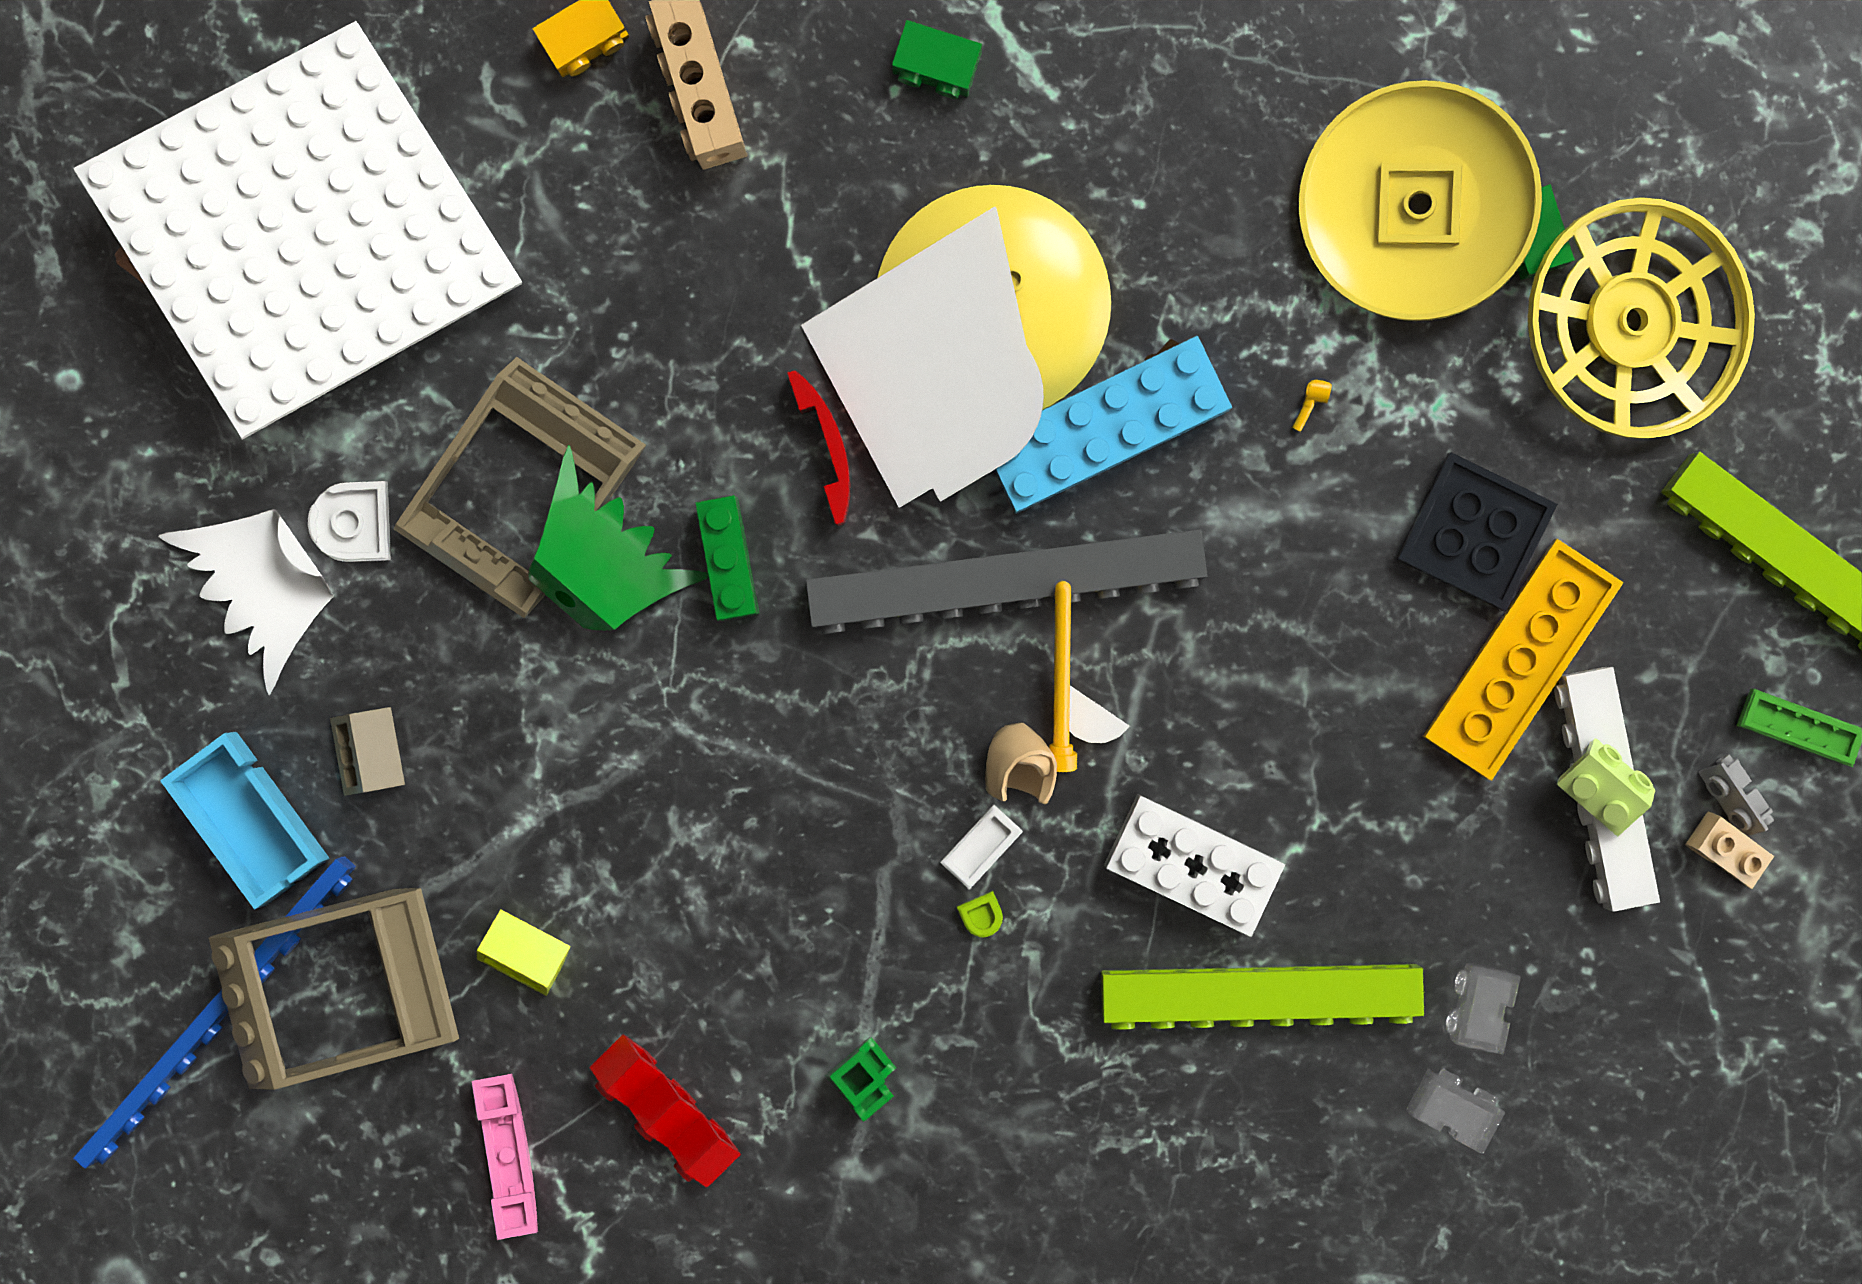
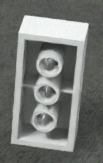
(1203, 890)

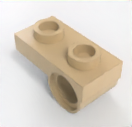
(1729, 849)

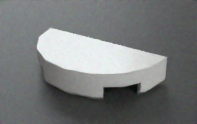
(1092, 721)

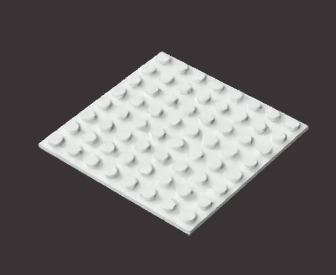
(298, 228)

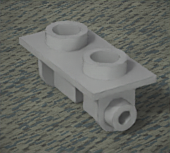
(1726, 783)

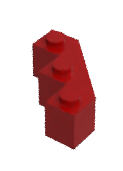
(664, 1111)

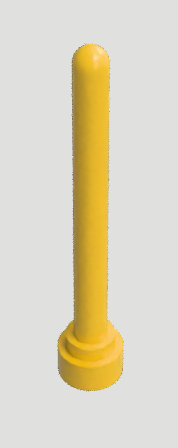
(1062, 750)

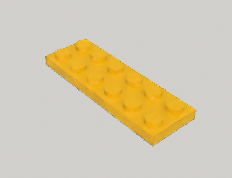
(1523, 659)

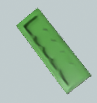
(1801, 727)

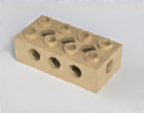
(720, 138)

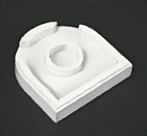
(352, 522)

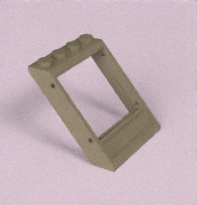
(557, 421)
(409, 969)

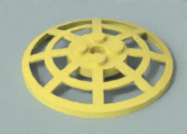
(1658, 312)

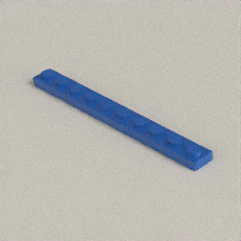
(206, 1025)

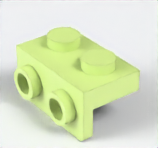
(1608, 787)

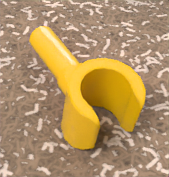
(1315, 391)

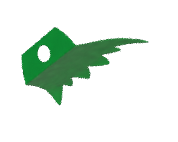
(594, 566)

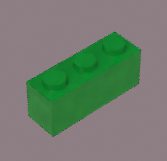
(727, 558)

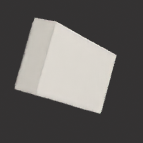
(981, 846)

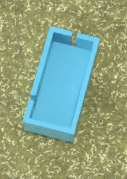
(244, 819)

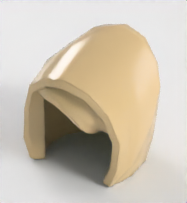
(1020, 761)

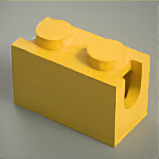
(581, 35)

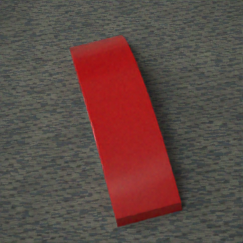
(809, 400)

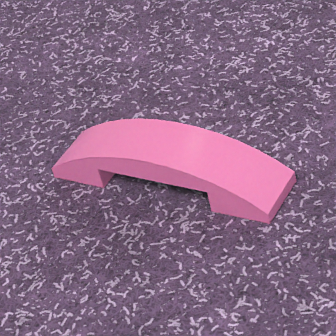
(507, 1156)

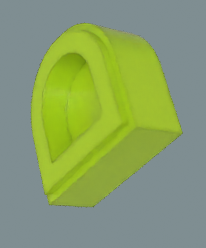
(982, 915)

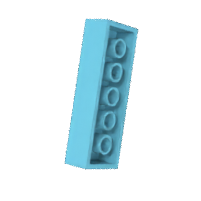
(1114, 423)

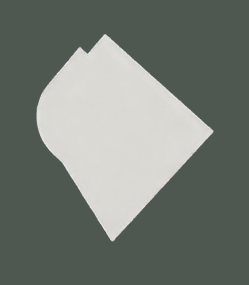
(935, 364)

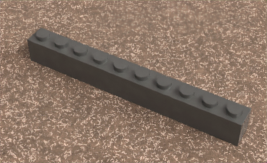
(1006, 579)

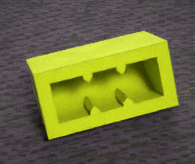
(523, 952)

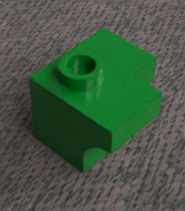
(862, 1078)

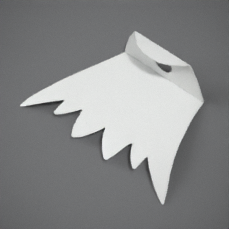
(266, 579)

